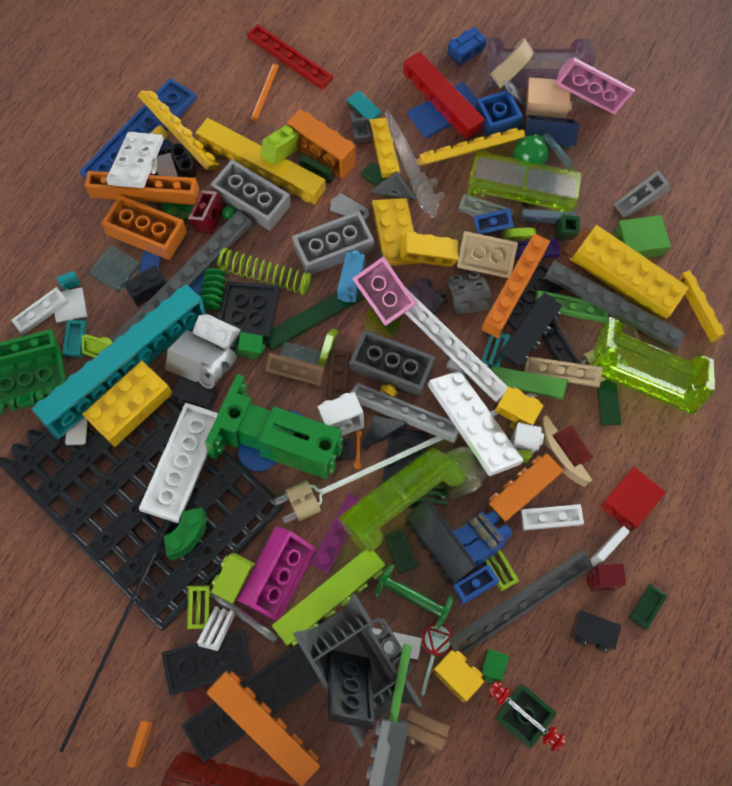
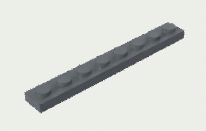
(615, 305)
(521, 603)

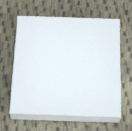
(609, 546)

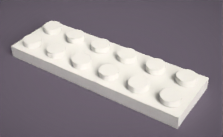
(475, 423)
(179, 465)

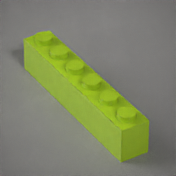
(329, 596)

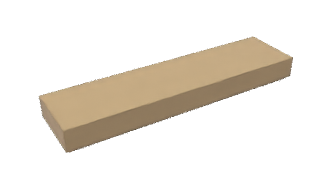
(572, 372)

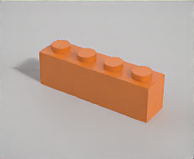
(525, 488)

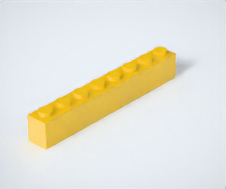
(248, 154)

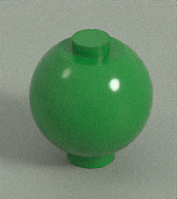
(531, 149)

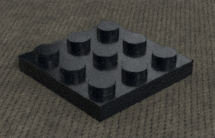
(250, 307)

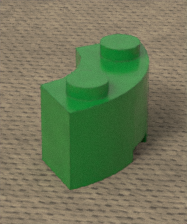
(187, 533)

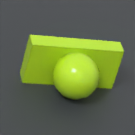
(92, 345)

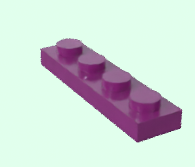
(334, 540)

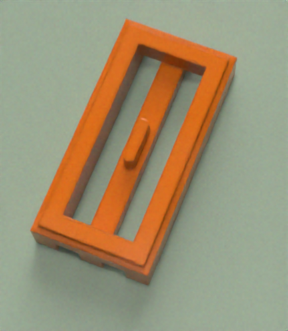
(139, 744)

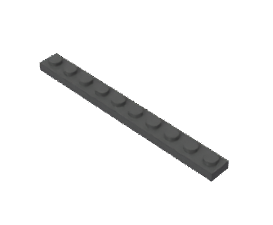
(195, 267)

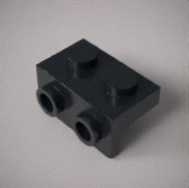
(427, 295)

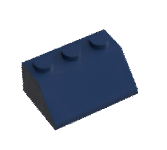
(562, 130)

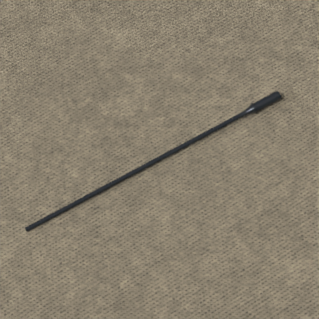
(164, 531)

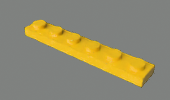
(174, 125)

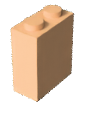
(547, 98)

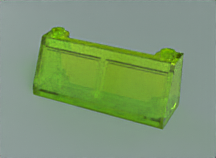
(653, 370)
(396, 494)

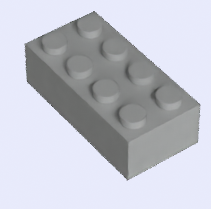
(251, 195)
(328, 243)

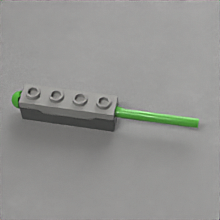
(391, 733)

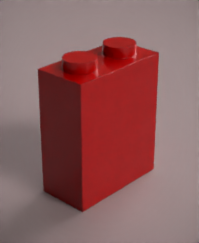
(632, 499)

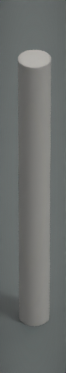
(246, 618)

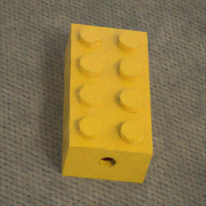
(128, 403)

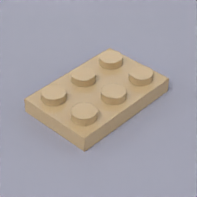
(487, 255)

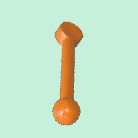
(357, 465)

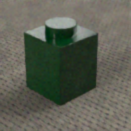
(567, 227)

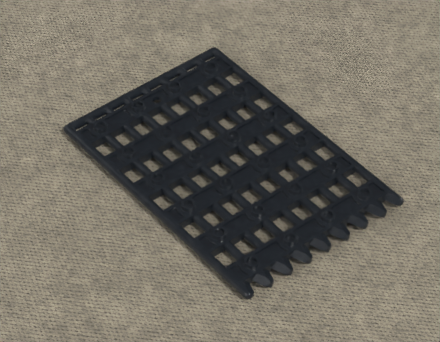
(123, 525)

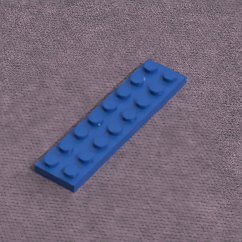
(144, 121)

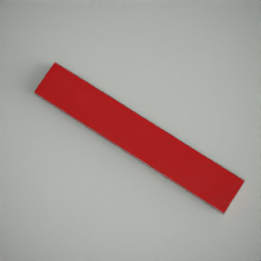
(290, 56)

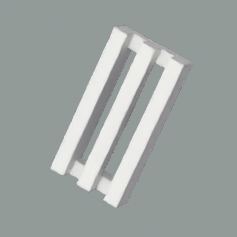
(213, 626)

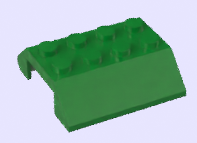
(29, 370)

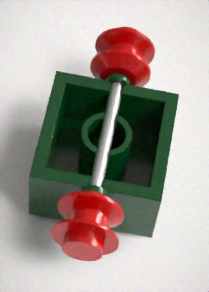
(525, 716)

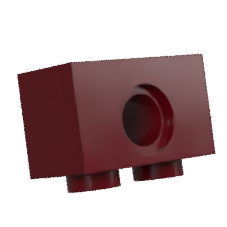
(206, 212)
(606, 578)

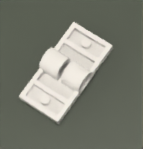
(135, 160)

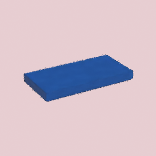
(431, 121)

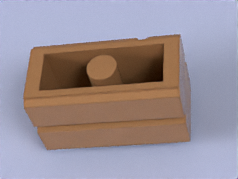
(426, 731)

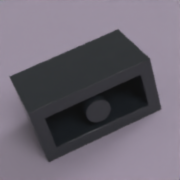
(145, 285)
(194, 393)
(595, 631)

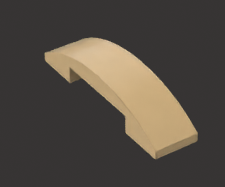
(513, 63)
(576, 474)

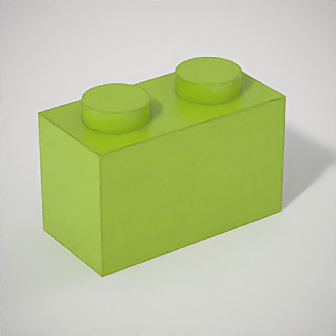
(279, 145)
(232, 577)

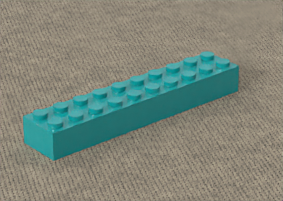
(142, 342)

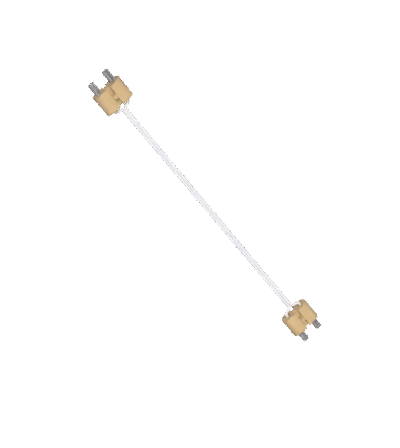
(302, 496)

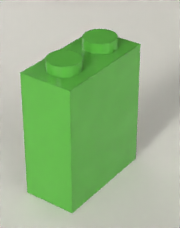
(644, 235)

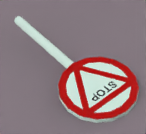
(436, 644)

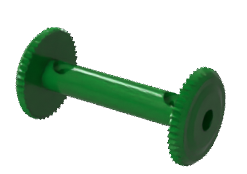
(413, 596)

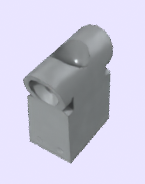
(199, 359)

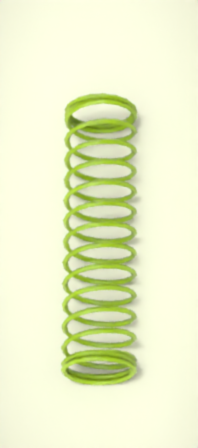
(306, 276)

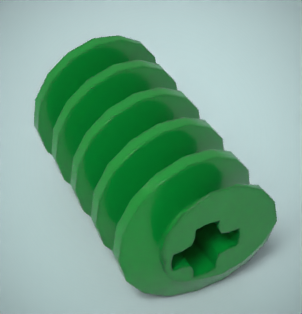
(211, 288)

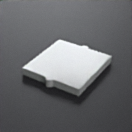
(74, 309)

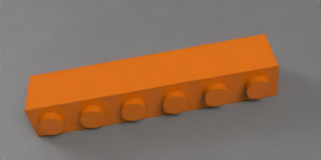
(156, 189)
(515, 285)
(263, 727)

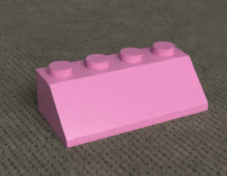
(593, 85)

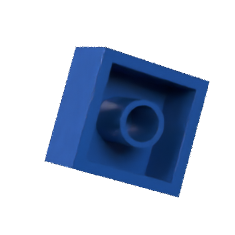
(499, 113)

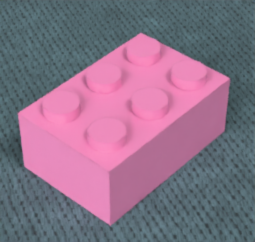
(384, 291)

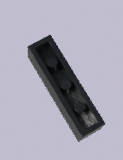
(530, 330)

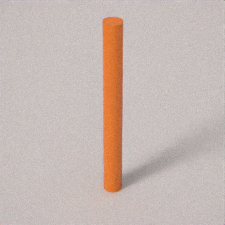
(264, 93)

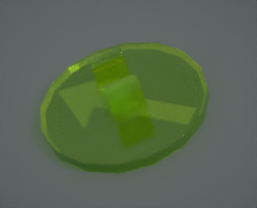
(375, 325)

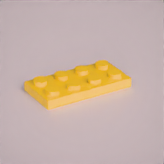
(392, 222)

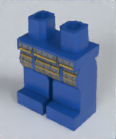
(482, 538)

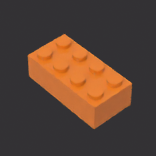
(323, 143)
(144, 227)

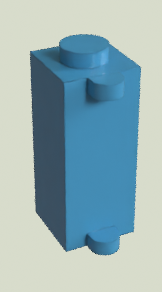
(352, 266)

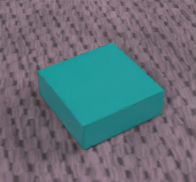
(68, 280)

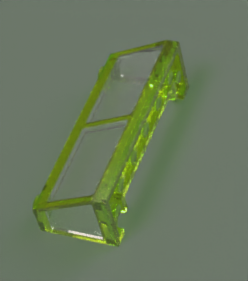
(524, 181)

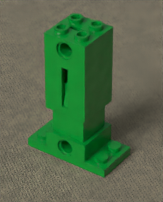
(276, 433)

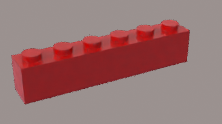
(443, 95)

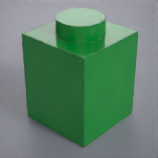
(249, 346)
(494, 666)

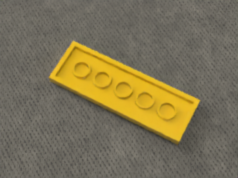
(474, 145)

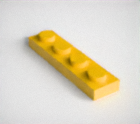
(384, 147)
(701, 307)

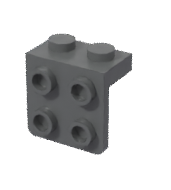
(469, 293)

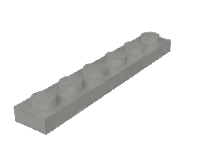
(406, 412)

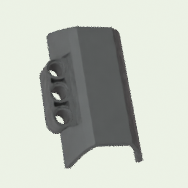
(353, 634)

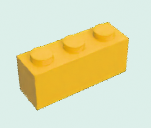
(429, 249)

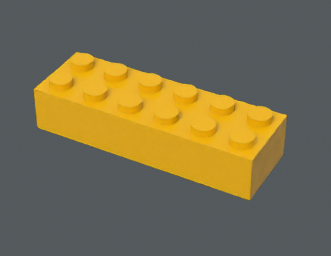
(629, 273)

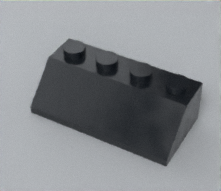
(440, 542)

